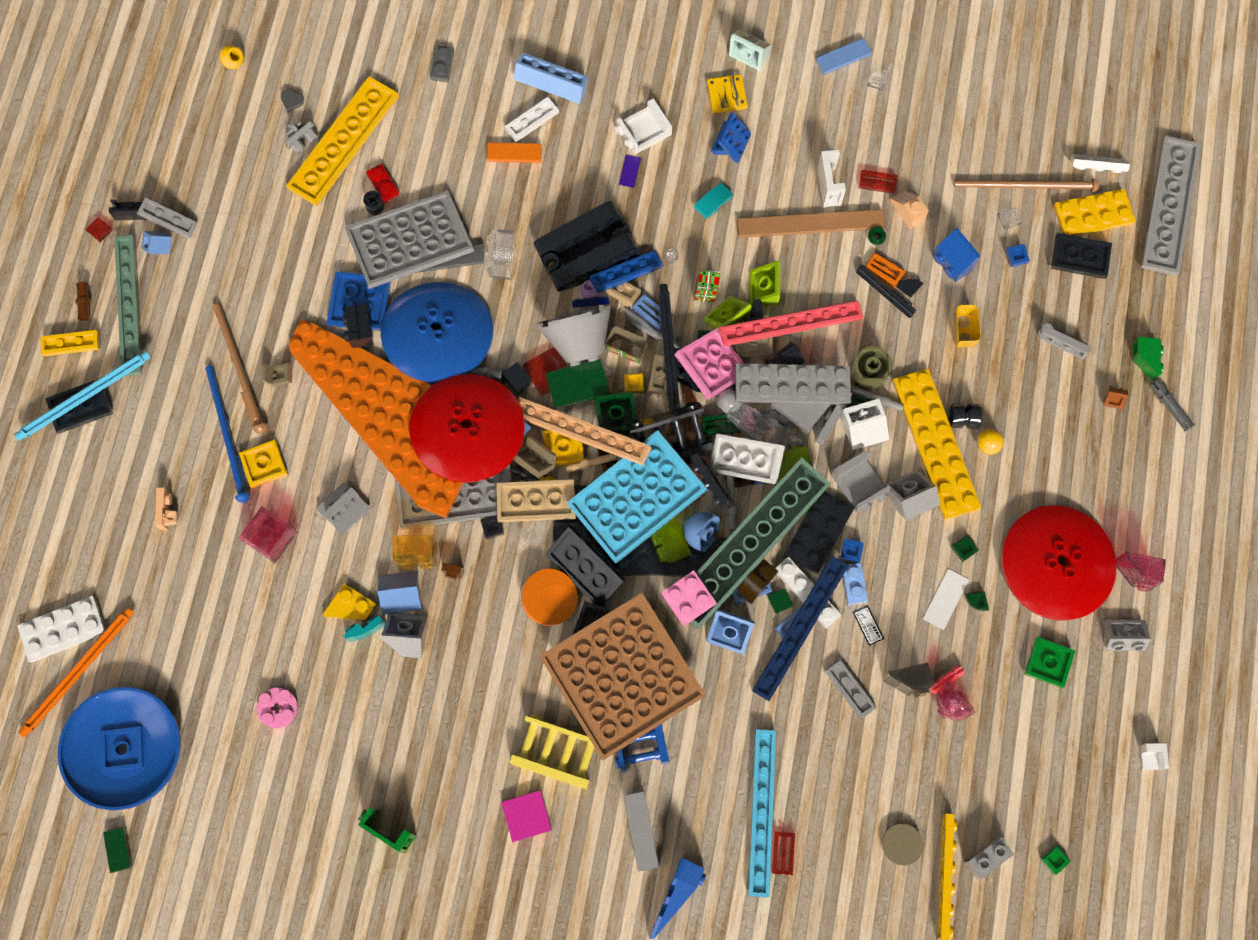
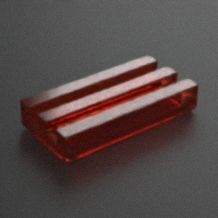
(878, 184)
(784, 835)

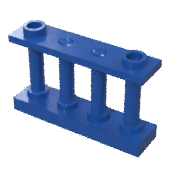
(659, 753)

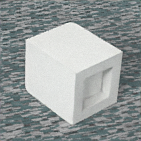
(1154, 756)

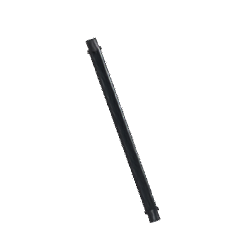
(669, 349)

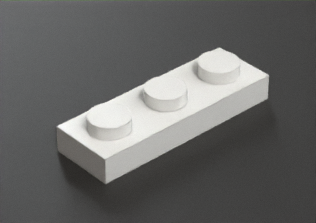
(531, 119)
(1099, 163)

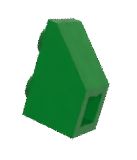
(1147, 356)

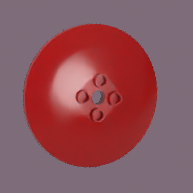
(469, 452)
(1033, 567)

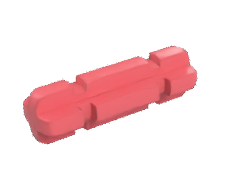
(950, 676)

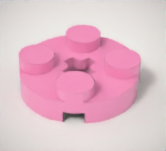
(267, 702)

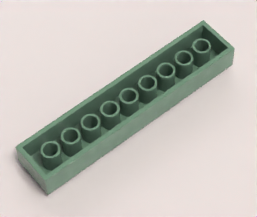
(759, 533)

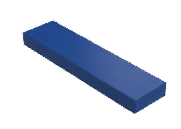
(626, 271)

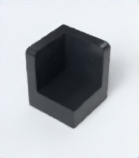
(517, 378)

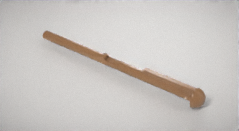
(1093, 185)
(247, 396)

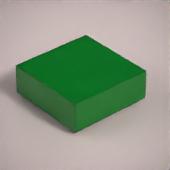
(1055, 860)

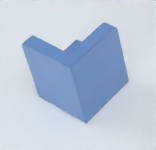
(156, 242)

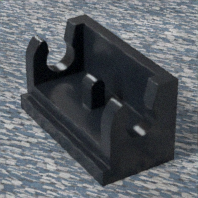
(125, 210)

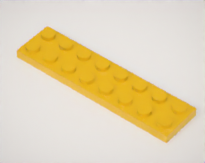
(342, 141)
(936, 444)

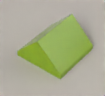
(765, 284)
(728, 312)

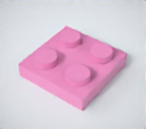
(688, 598)

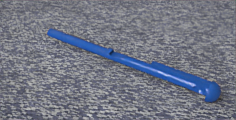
(237, 470)

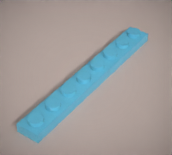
(762, 813)

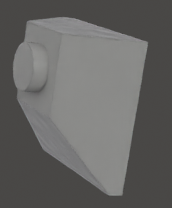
(406, 634)

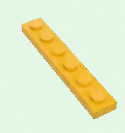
(947, 868)

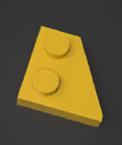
(350, 605)

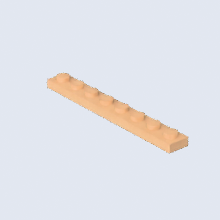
(584, 432)

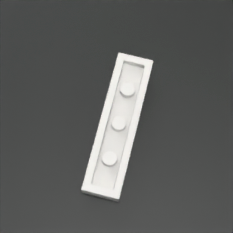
(801, 587)

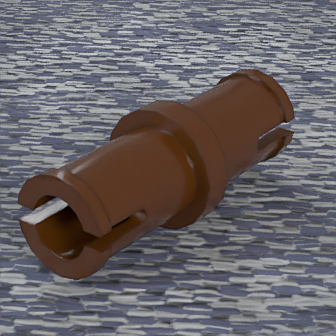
(83, 301)

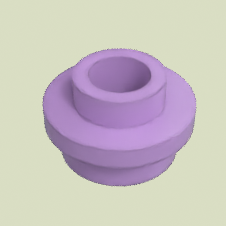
(588, 290)

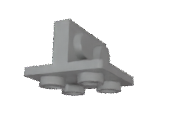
(343, 508)

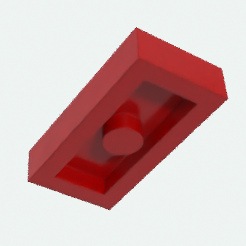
(382, 183)

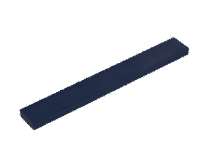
(800, 628)

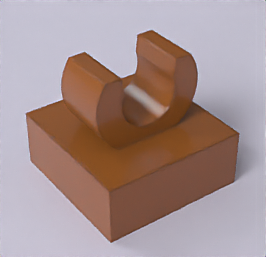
(1115, 398)

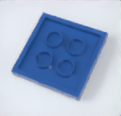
(353, 290)

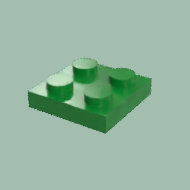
(1049, 662)

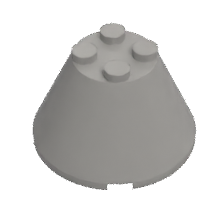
(578, 333)

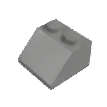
(913, 494)

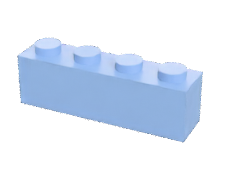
(551, 78)

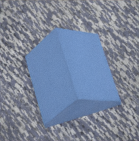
(399, 593)
(730, 631)

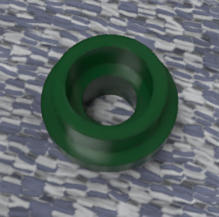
(877, 231)

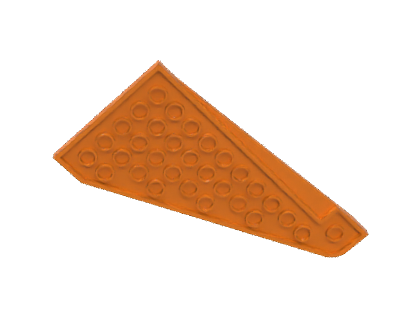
(377, 405)

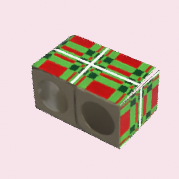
(707, 286)
(626, 336)

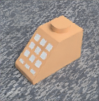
(910, 208)

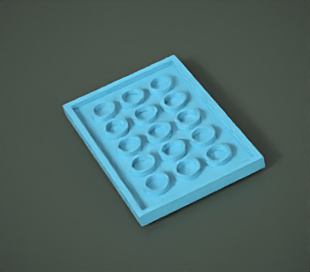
(636, 499)

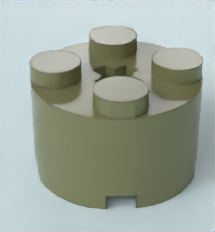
(881, 367)

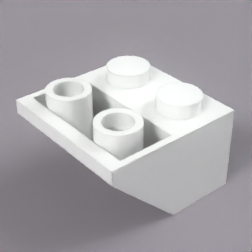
(865, 424)

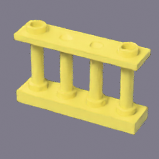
(541, 766)

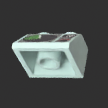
(749, 49)

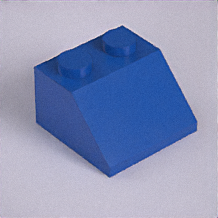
(956, 255)

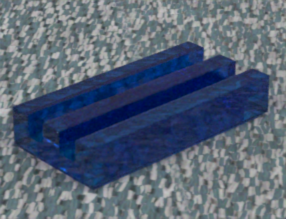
(585, 302)

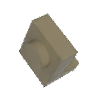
(277, 375)

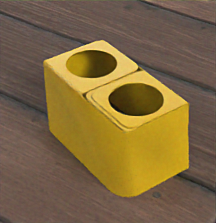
(972, 313)

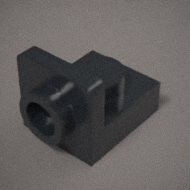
(756, 311)

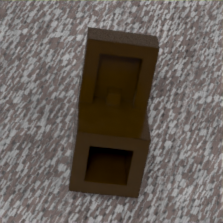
(757, 581)

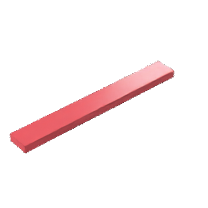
(790, 323)

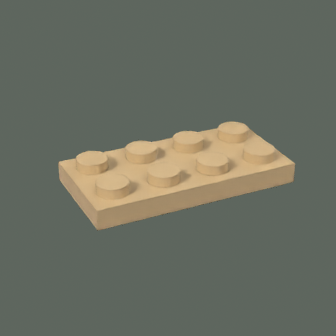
(535, 500)

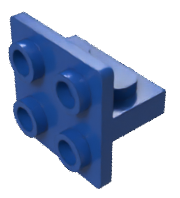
(732, 138)

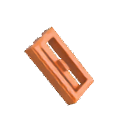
(881, 275)

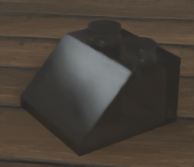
(911, 680)

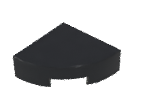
(909, 286)

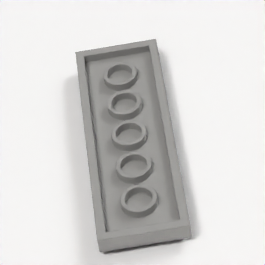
(792, 384)

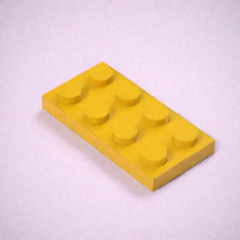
(1094, 213)

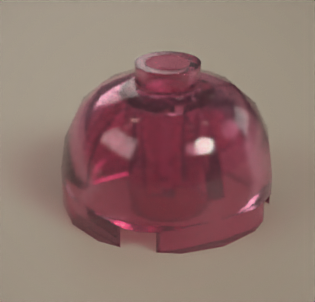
(953, 703)

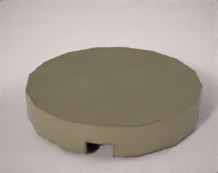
(902, 844)

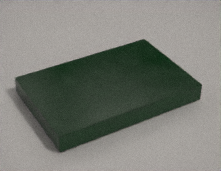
(577, 384)

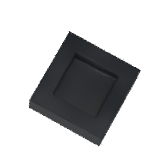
(492, 527)

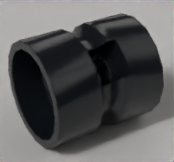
(965, 416)

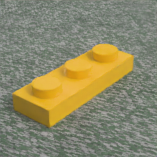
(70, 343)

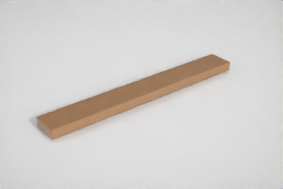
(810, 223)

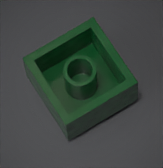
(615, 412)

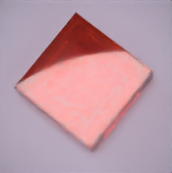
(99, 229)

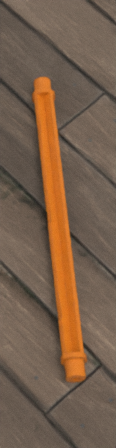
(73, 675)

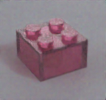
(268, 535)

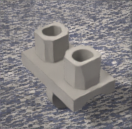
(306, 131)

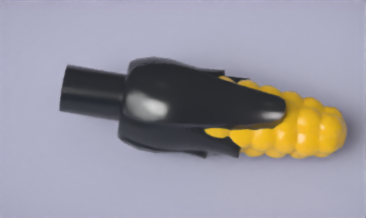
(526, 476)

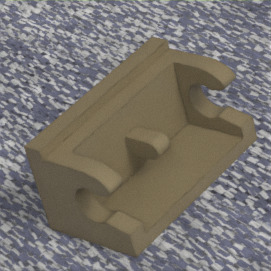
(656, 377)

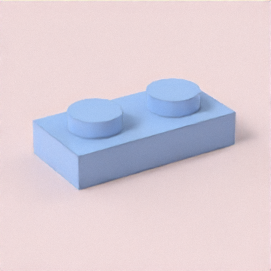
(855, 584)

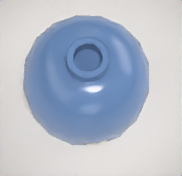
(700, 530)

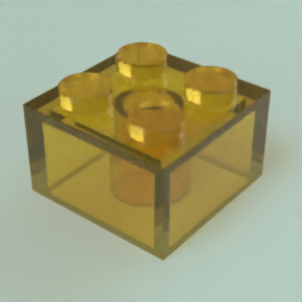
(414, 551)

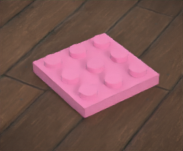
(710, 363)

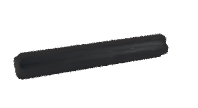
(885, 291)

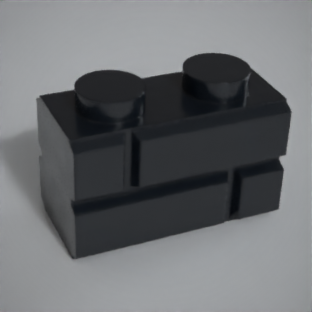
(358, 325)

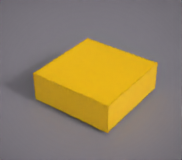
(634, 383)

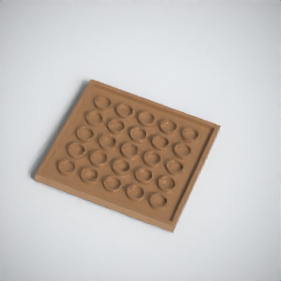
(622, 676)

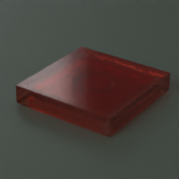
(542, 364)

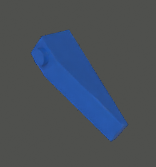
(684, 883)

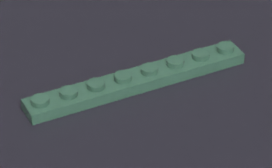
(127, 300)

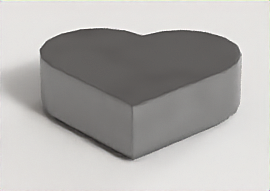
(291, 100)

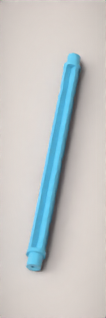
(82, 396)

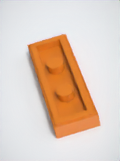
(514, 152)

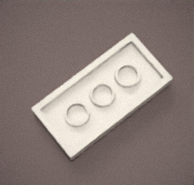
(746, 458)
(61, 629)

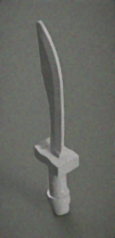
(642, 325)

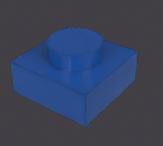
(1017, 255)
(852, 550)

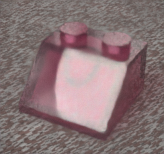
(1141, 570)

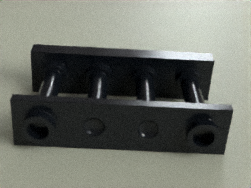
(683, 449)

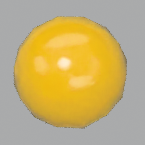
(231, 56)
(990, 441)

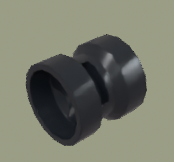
(376, 206)

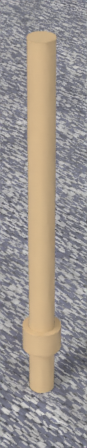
(585, 464)

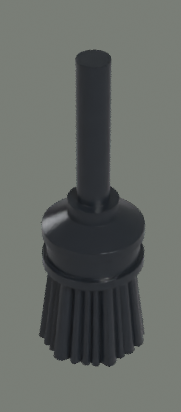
(787, 355)

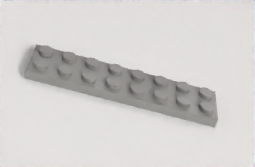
(1170, 206)

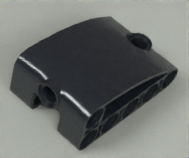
(586, 246)

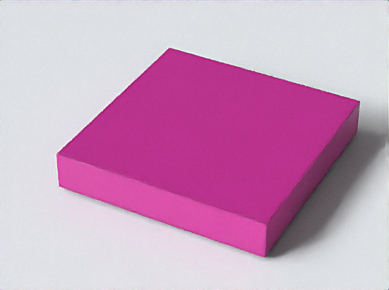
(526, 816)

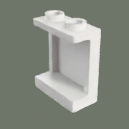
(644, 128)
(831, 193)

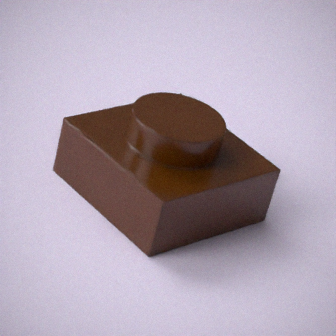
(452, 571)

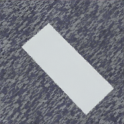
(945, 599)

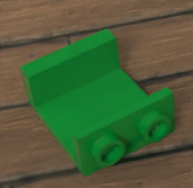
(404, 840)

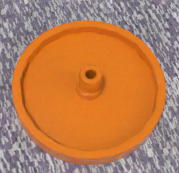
(549, 597)

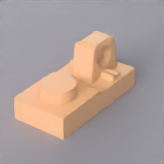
(163, 515)

